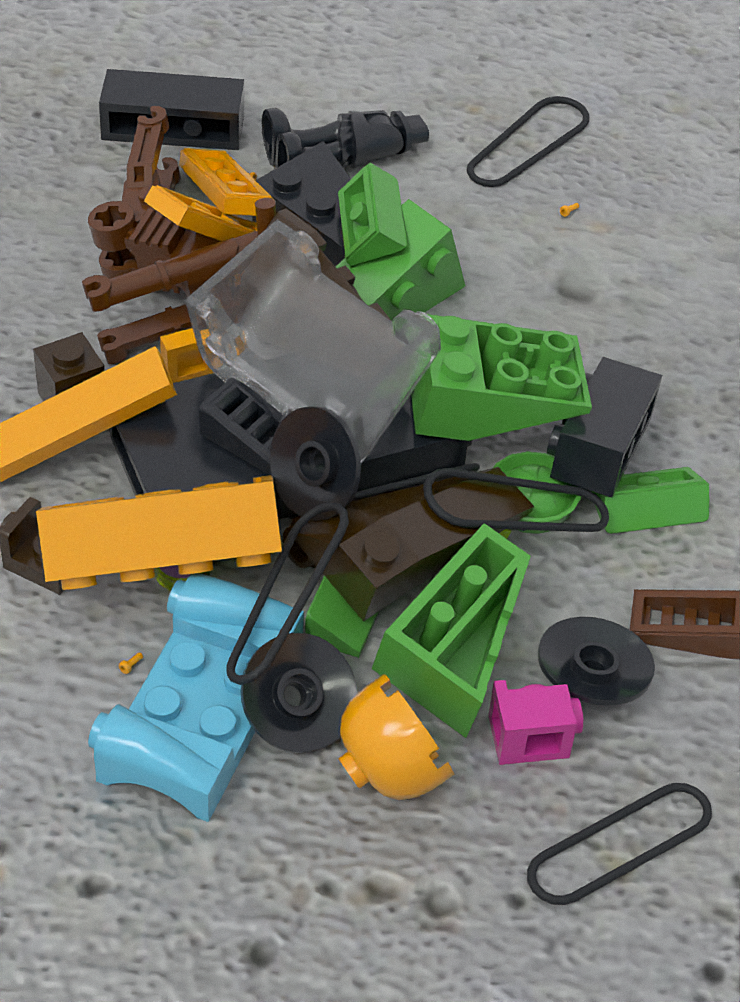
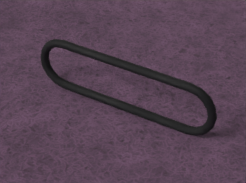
(630, 865)

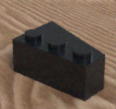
(310, 191)

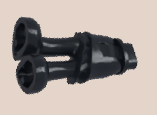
(351, 139)

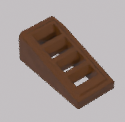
(708, 639)

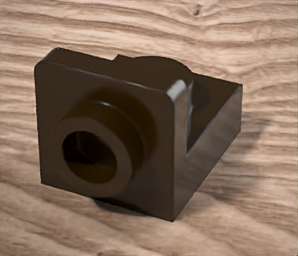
(22, 546)

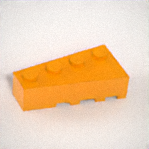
(159, 531)

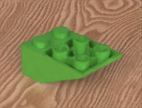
(498, 380)

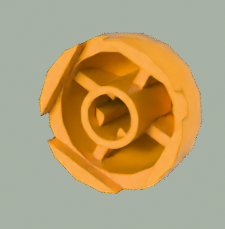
(389, 744)

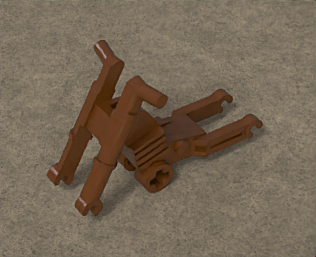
(150, 251)

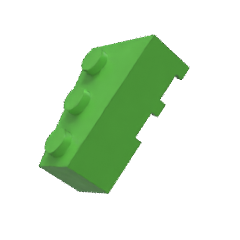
(416, 275)
(454, 630)

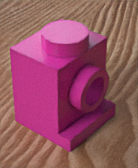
(533, 722)

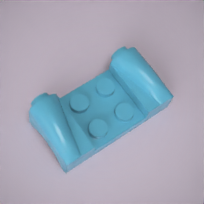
(188, 716)

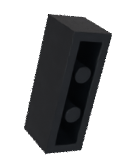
(198, 108)
(598, 446)

